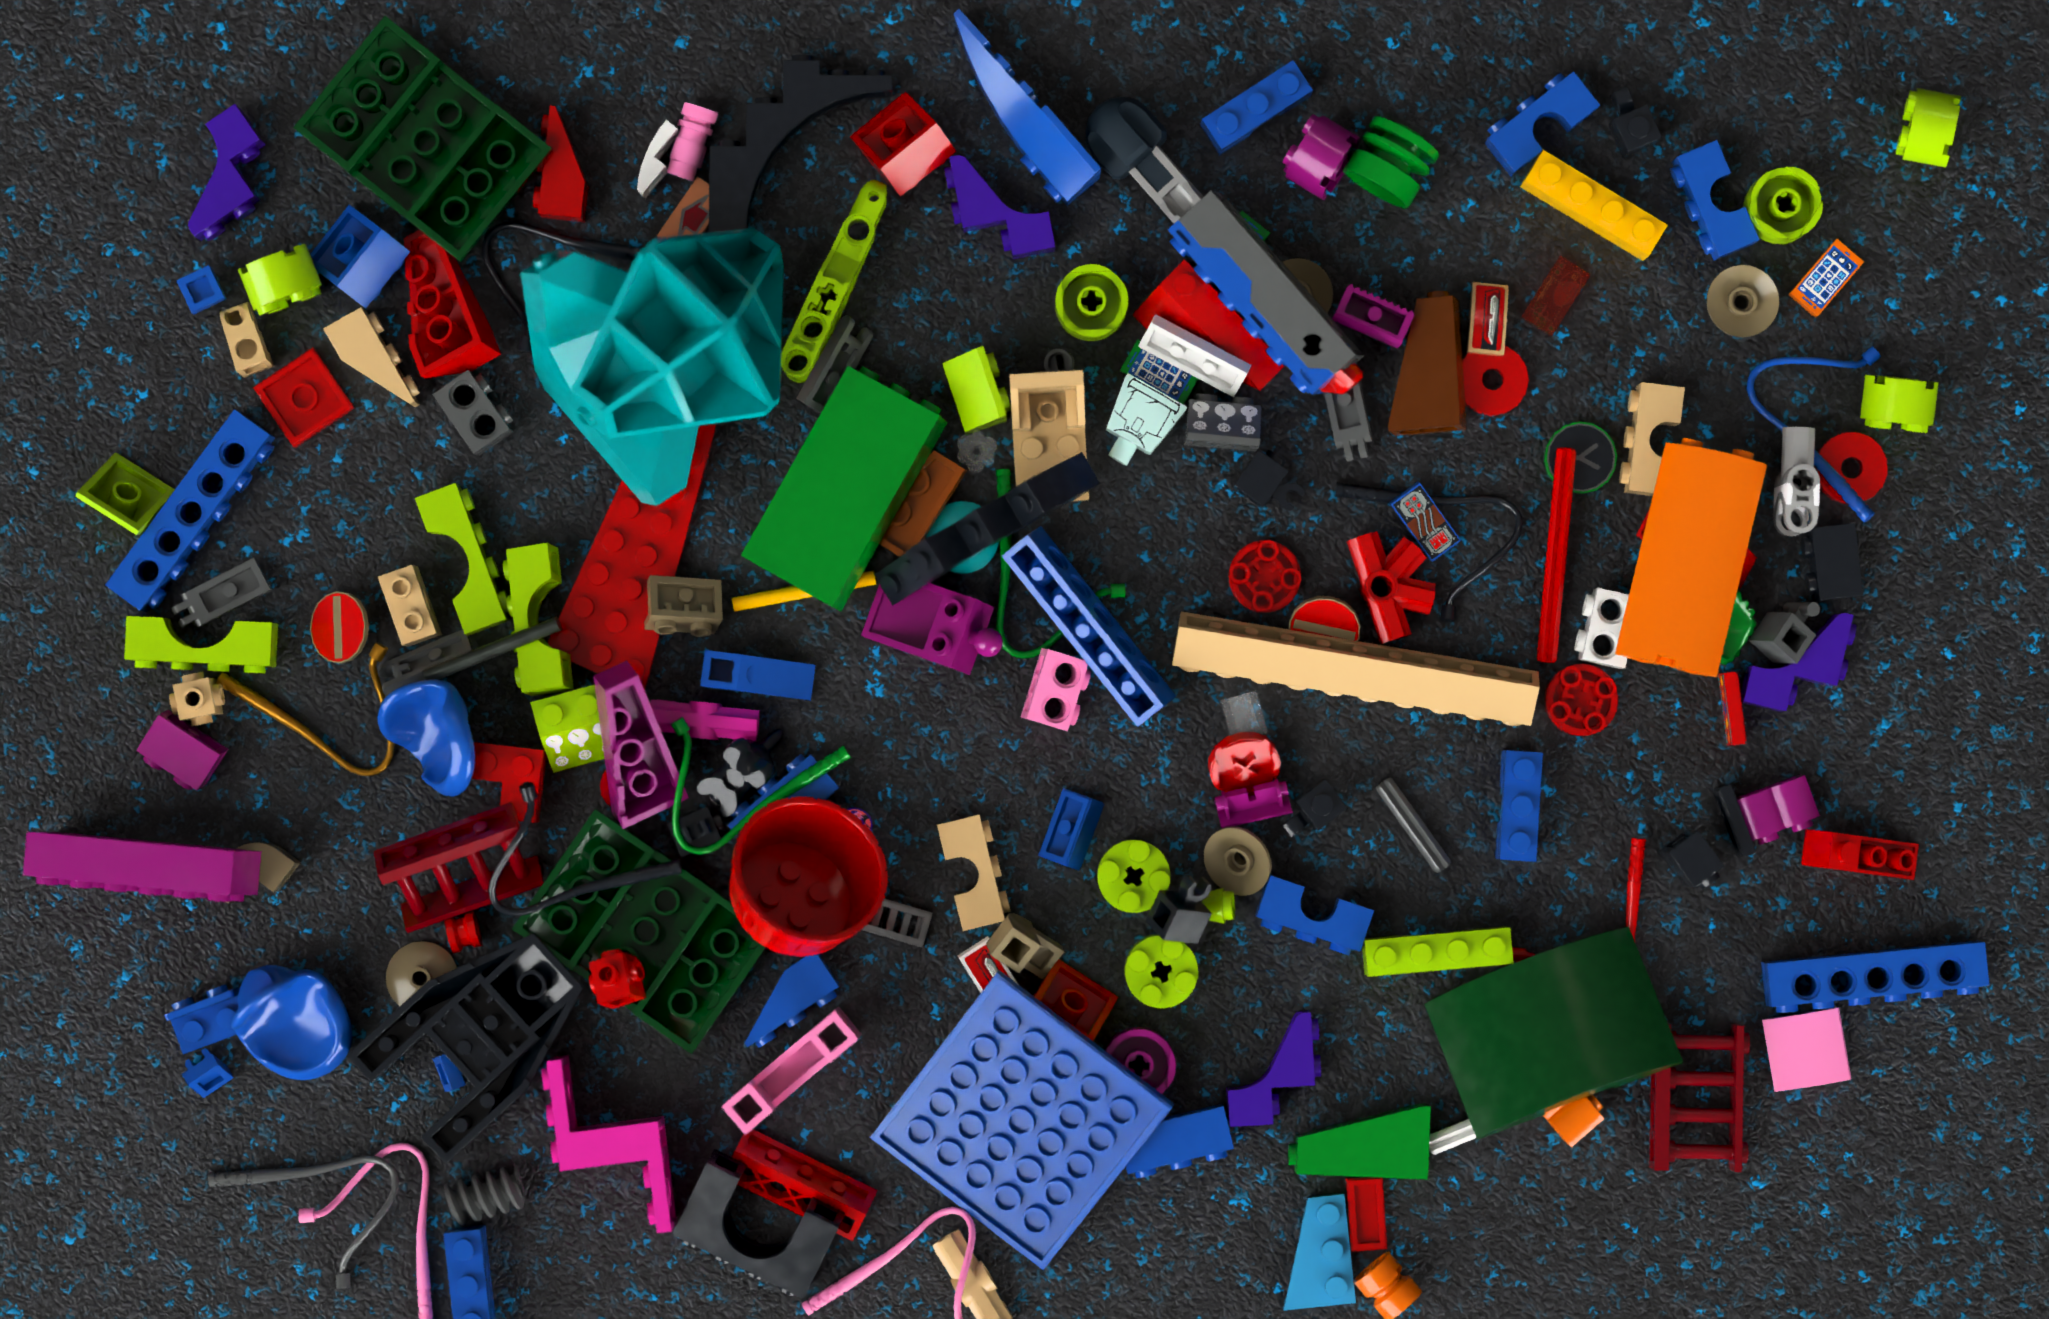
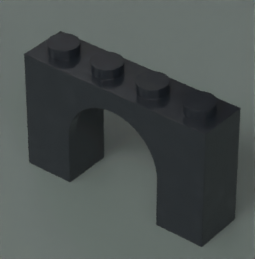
(709, 1226)

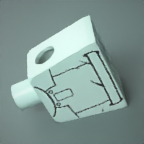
(1141, 419)

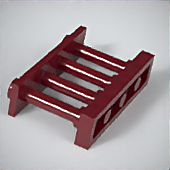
(450, 843)
(1666, 1114)

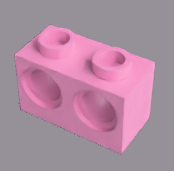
(1046, 686)

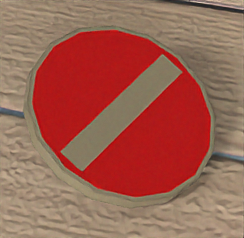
(1326, 617)
(339, 627)

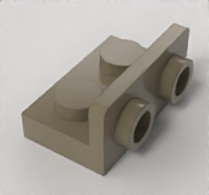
(683, 605)

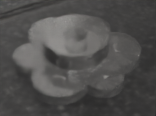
(968, 443)

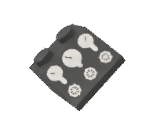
(1223, 423)

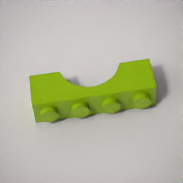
(448, 514)
(531, 576)
(155, 640)
(1437, 951)

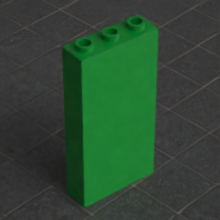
(845, 486)

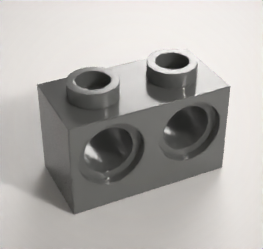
(467, 417)

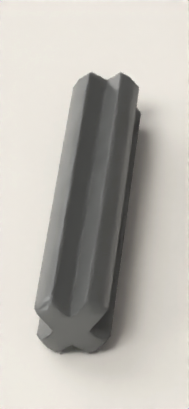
(1413, 825)

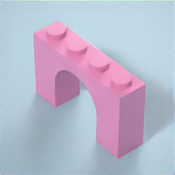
(791, 1070)

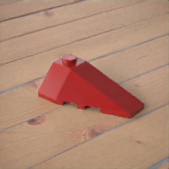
(1196, 308)
(446, 319)

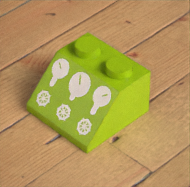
(569, 728)

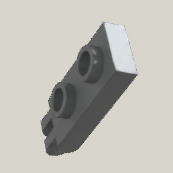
(1349, 421)
(223, 594)

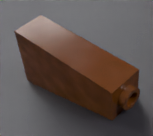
(1431, 373)

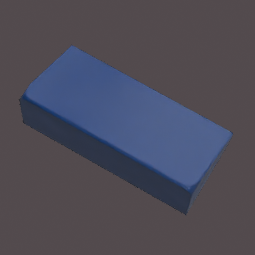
(1071, 829)

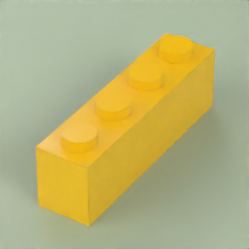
(1593, 205)

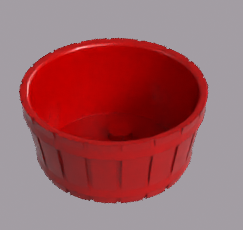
(806, 876)

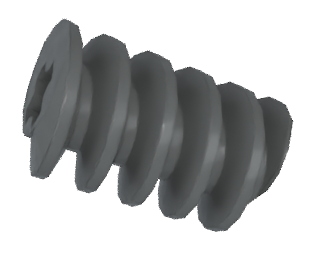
(485, 1195)

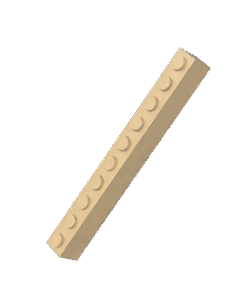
(1356, 669)

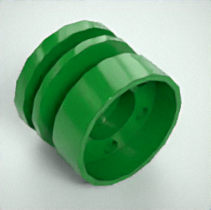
(1394, 155)

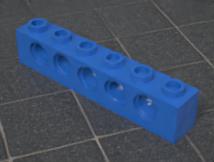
(128, 577)
(1088, 626)
(1967, 957)

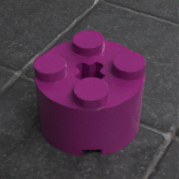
(1320, 156)
(1152, 1047)

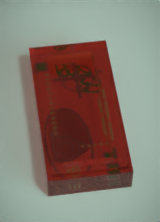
(1555, 296)

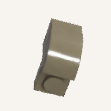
(275, 865)
(1023, 946)

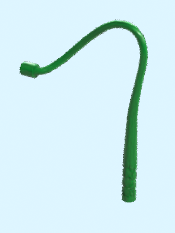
(1115, 591)
(800, 781)

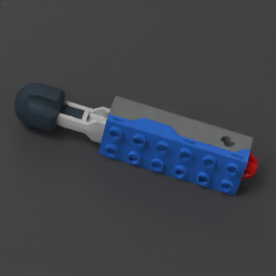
(1227, 252)

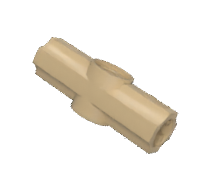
(979, 1287)

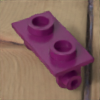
(1238, 808)

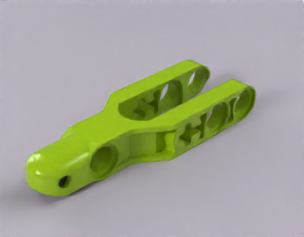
(836, 275)

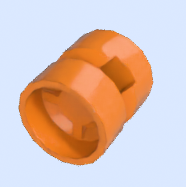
(1387, 1286)

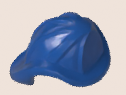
(434, 726)
(292, 1022)

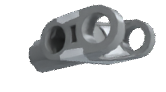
(1797, 463)

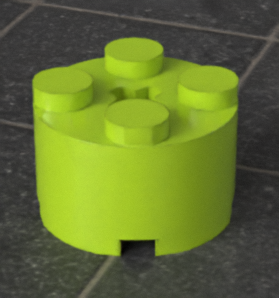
(1930, 127)
(1802, 199)
(280, 278)
(1106, 287)
(1899, 401)
(1112, 872)
(1151, 990)

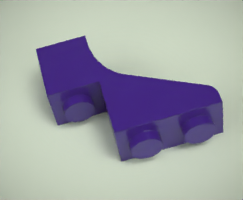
(227, 191)
(981, 208)
(1820, 664)
(1290, 1067)

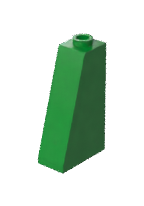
(1373, 1146)

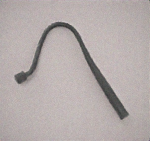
(257, 1176)

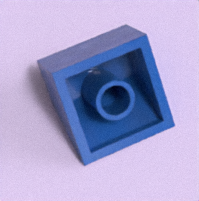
(358, 256)

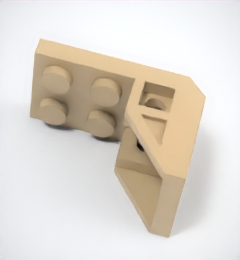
(1047, 421)

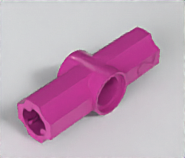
(708, 719)

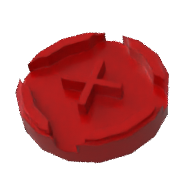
(1243, 762)

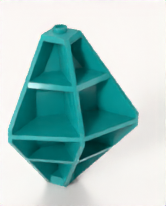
(565, 310)
(688, 337)

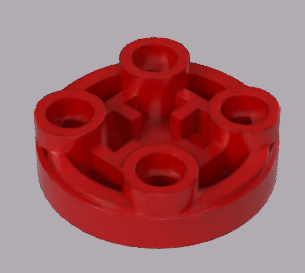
(1264, 576)
(1581, 699)

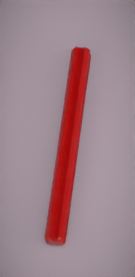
(1556, 554)

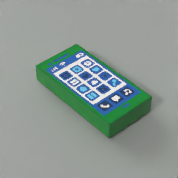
(1159, 374)

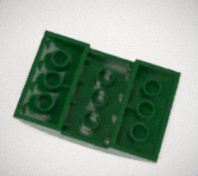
(422, 139)
(672, 924)
(1552, 1030)

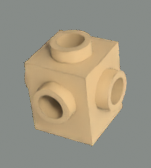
(210, 701)

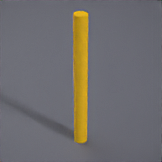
(786, 594)

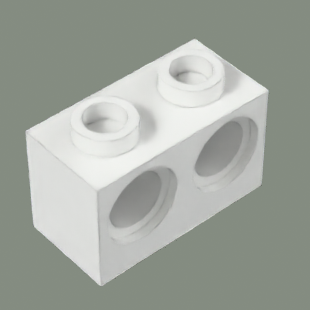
(1598, 625)

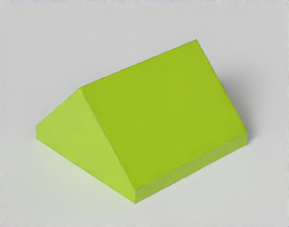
(125, 493)

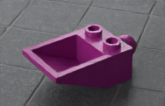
(935, 627)

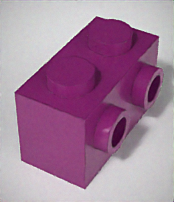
(181, 751)

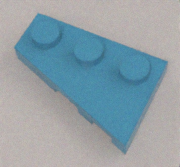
(1323, 1256)

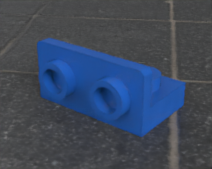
(204, 1021)

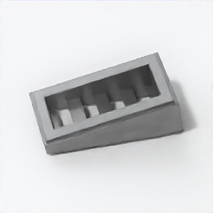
(920, 930)

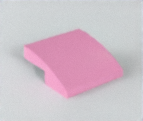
(1806, 1049)

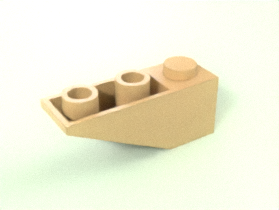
(362, 347)

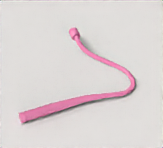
(849, 1281)
(424, 1293)

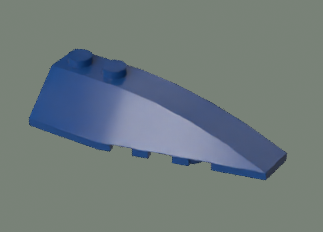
(1036, 131)

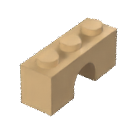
(1651, 407)
(984, 902)

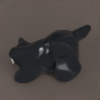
(745, 766)

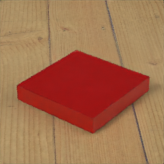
(304, 397)

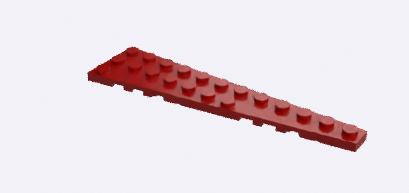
(610, 597)

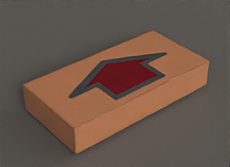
(691, 213)

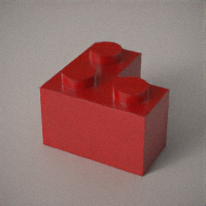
(512, 768)

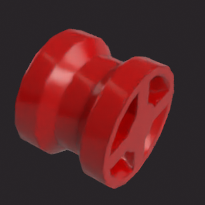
(463, 932)

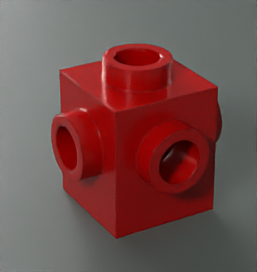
(617, 979)

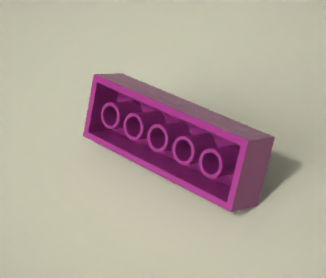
(142, 866)

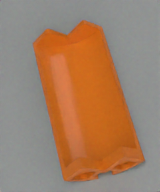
(1691, 557)

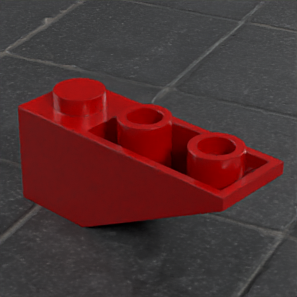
(563, 184)
(1859, 854)

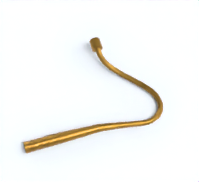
(262, 704)

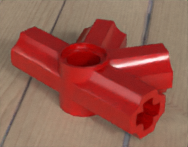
(1402, 592)

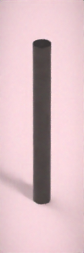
(493, 649)

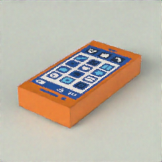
(1826, 278)

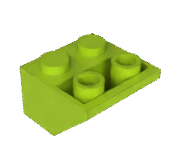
(975, 390)

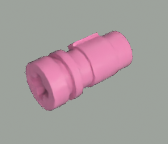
(689, 145)

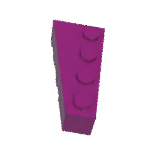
(635, 753)

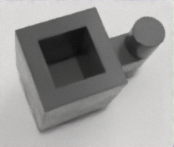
(1783, 634)

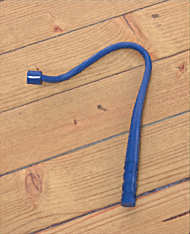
(1839, 484)

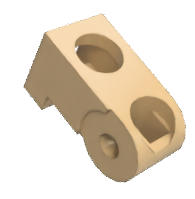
(245, 340)

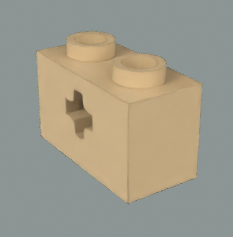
(409, 605)

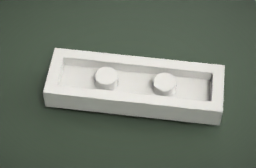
(1194, 355)

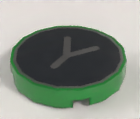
(1594, 455)

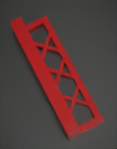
(802, 1179)

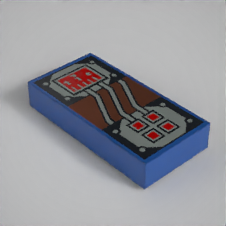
(1425, 521)

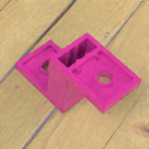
(609, 1143)

